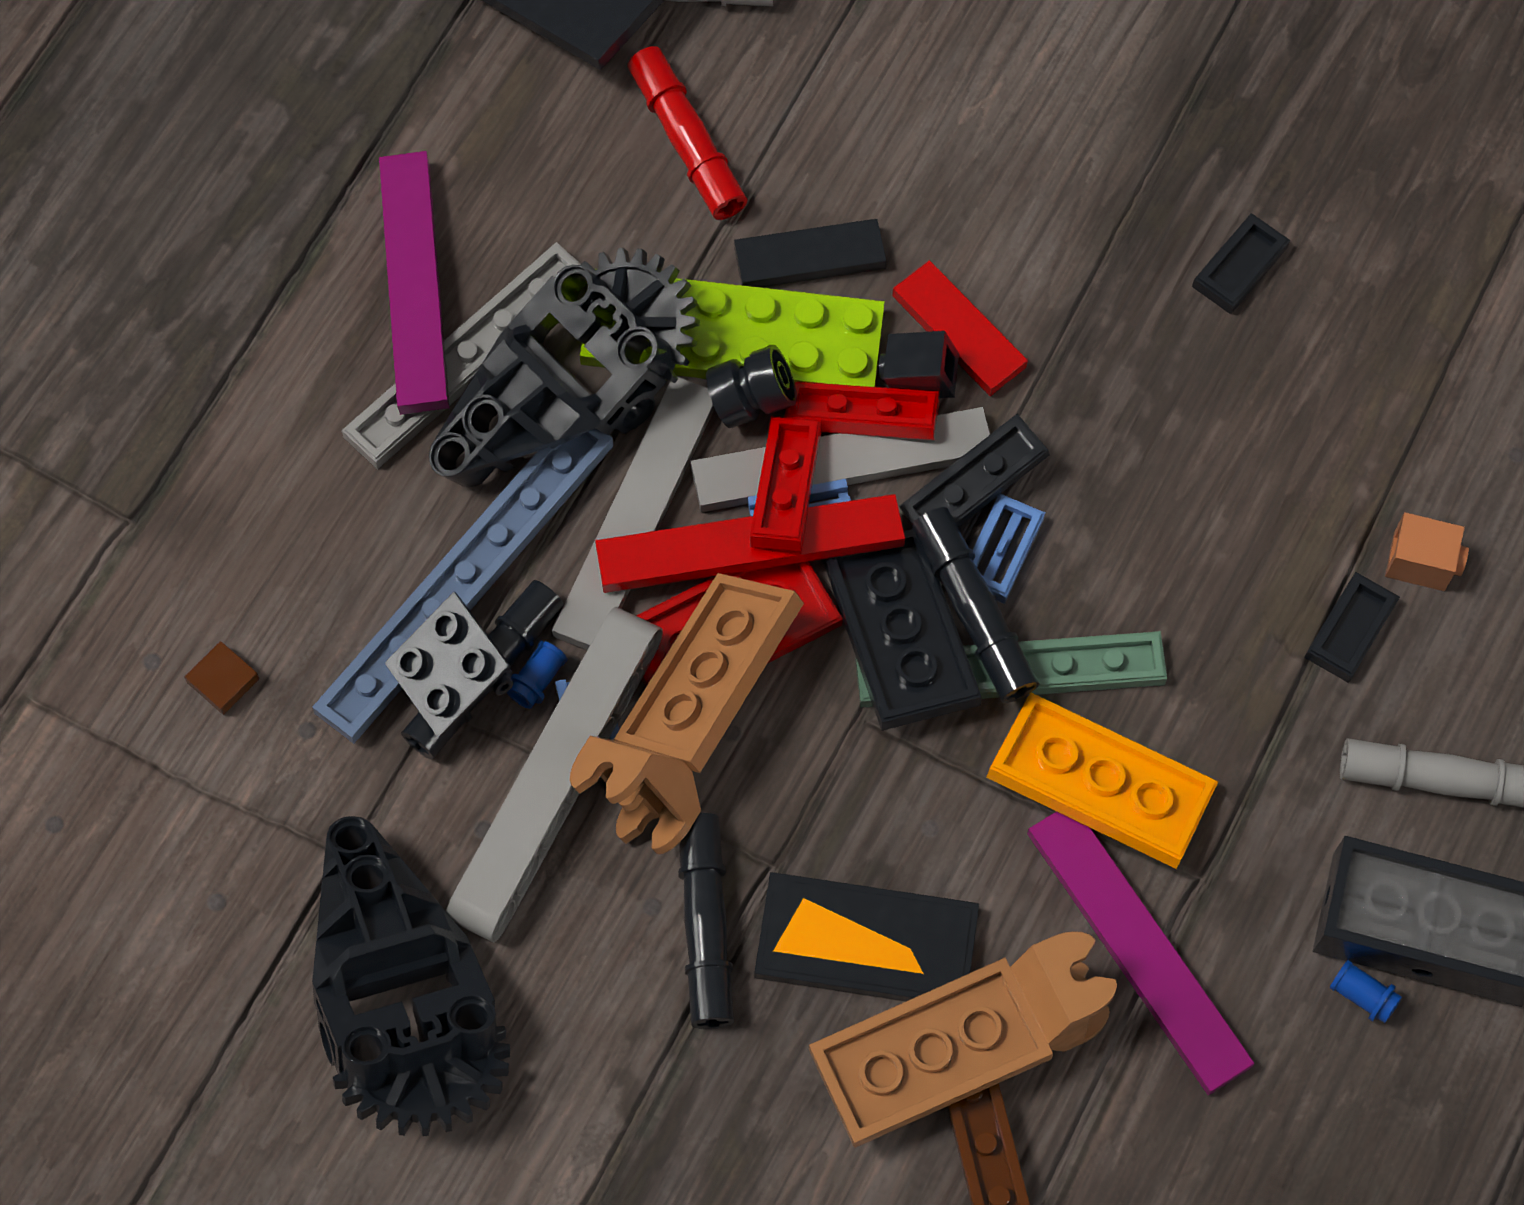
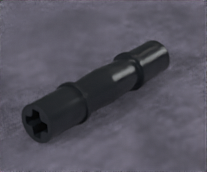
(975, 605)
(512, 635)
(706, 925)

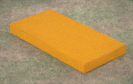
(1102, 780)

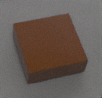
(221, 677)

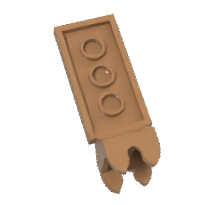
(687, 709)
(963, 1037)

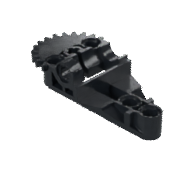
(539, 397)
(380, 935)

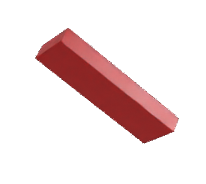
(942, 307)
(867, 410)
(785, 484)

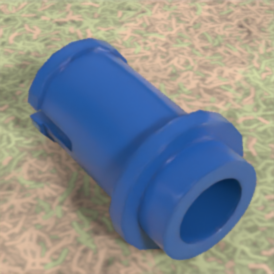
(536, 675)
(1366, 992)

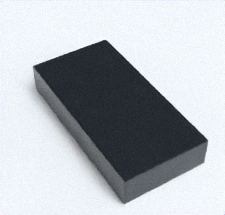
(1241, 263)
(1352, 627)

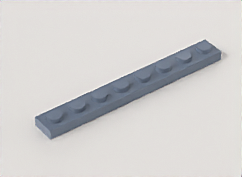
(468, 570)

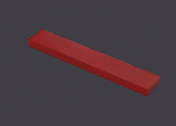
(726, 549)

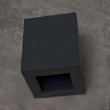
(920, 362)

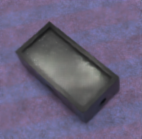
(1424, 920)

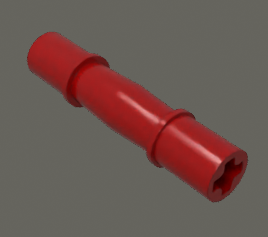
(687, 133)

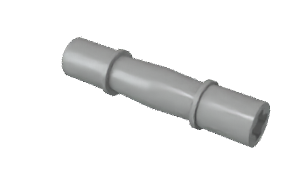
(1432, 772)

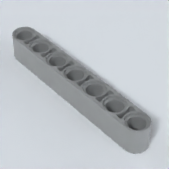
(543, 789)

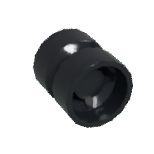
(744, 389)

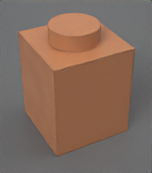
(1426, 552)

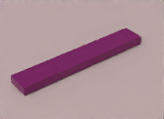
(413, 283)
(1141, 951)

